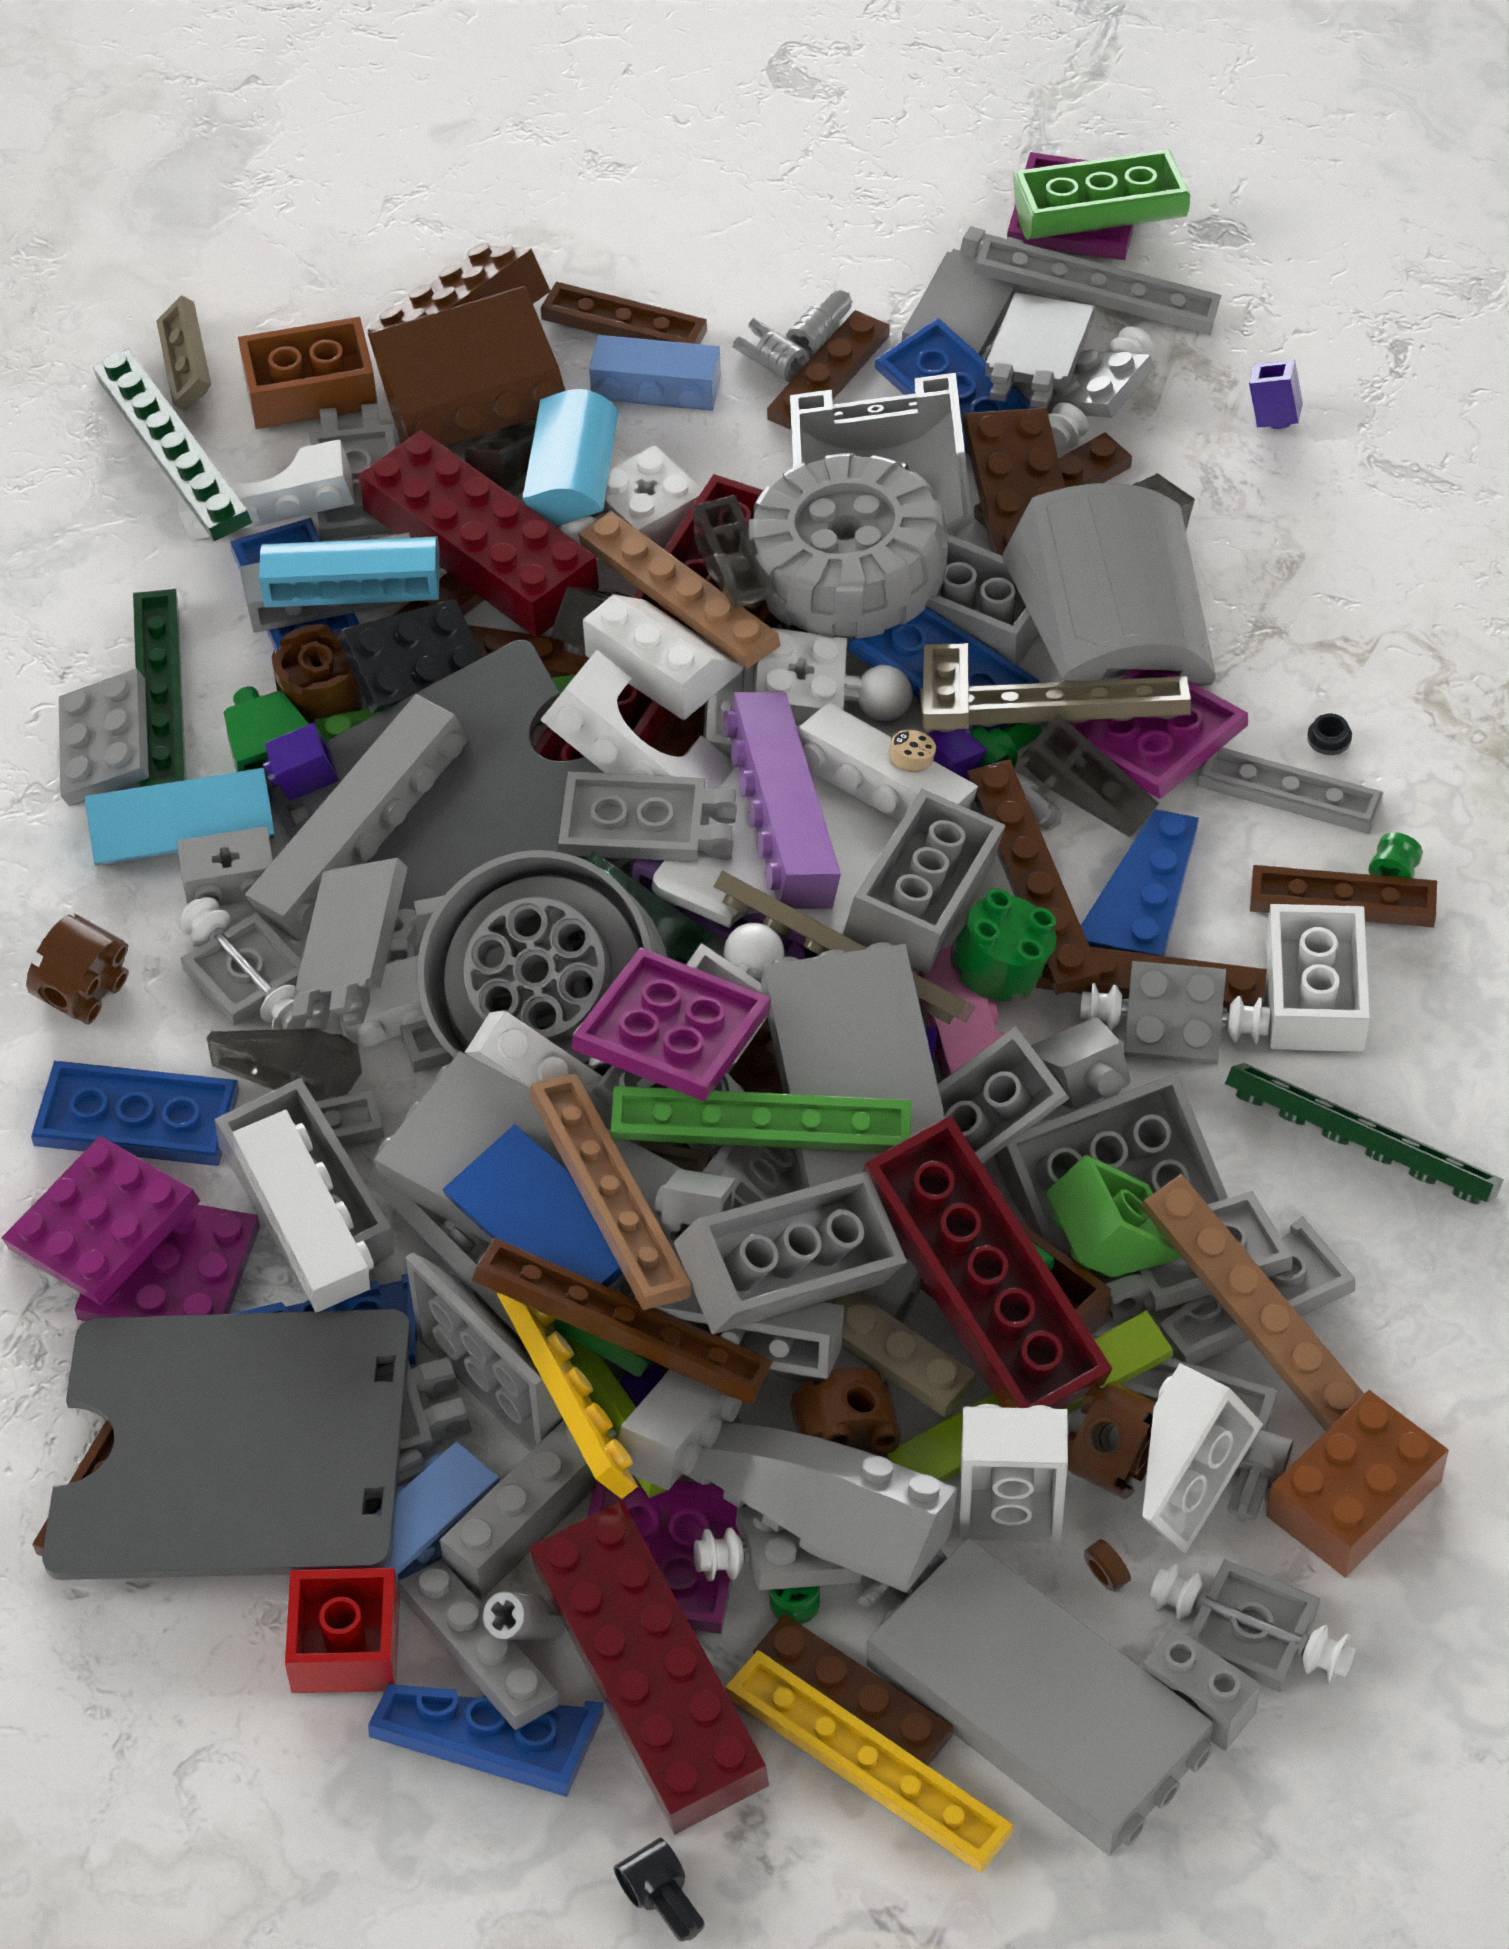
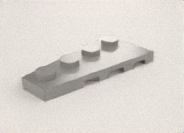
(1316, 1279)

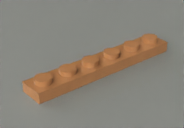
(679, 590)
(610, 1192)
(1252, 1301)

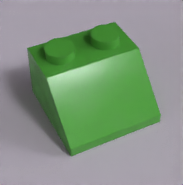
(1105, 1220)

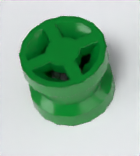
(1396, 856)
(800, 1609)

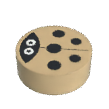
(912, 750)

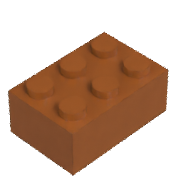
(307, 370)
(1357, 1483)

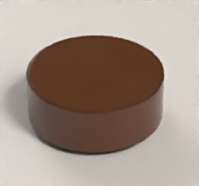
(1107, 1565)

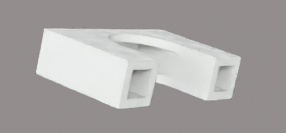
(591, 723)

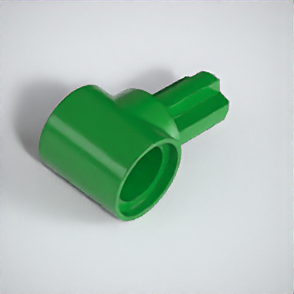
(1005, 743)

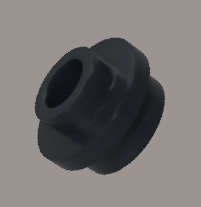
(1329, 734)

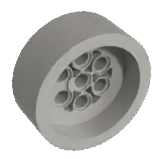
(489, 912)

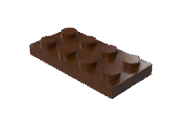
(1011, 463)

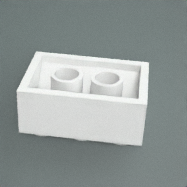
(658, 653)

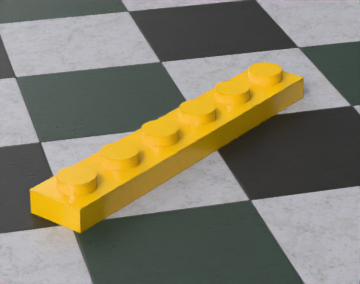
(571, 1393)
(870, 1761)

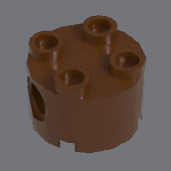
(315, 673)
(78, 968)
(848, 1410)
(1090, 1449)

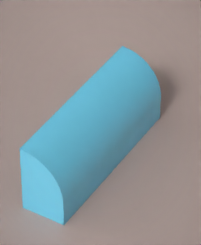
(570, 456)
(349, 572)
(154, 817)

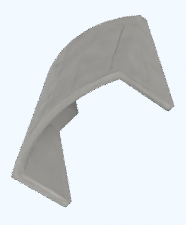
(904, 428)
(1110, 582)

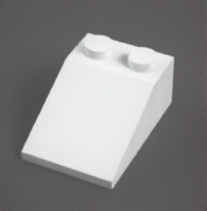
(1193, 1452)

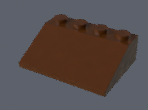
(467, 368)

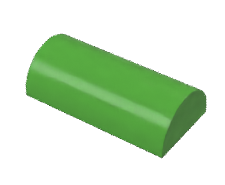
(1100, 194)

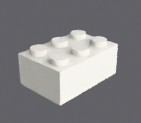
(1317, 978)
(1013, 1473)

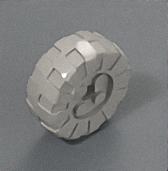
(850, 545)

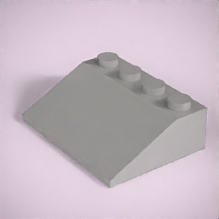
(1138, 1132)
(482, 1350)

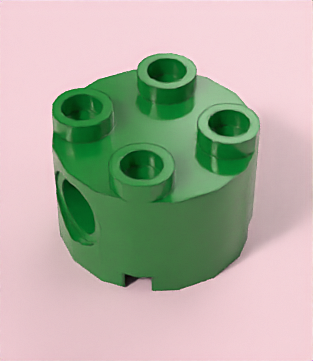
(1003, 946)

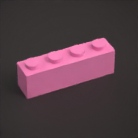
(960, 1040)

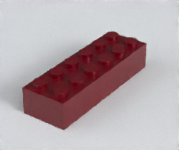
(481, 529)
(985, 1271)
(649, 1667)

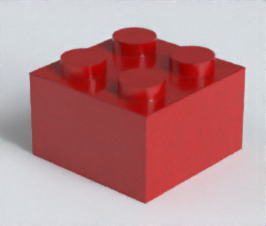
(342, 1630)

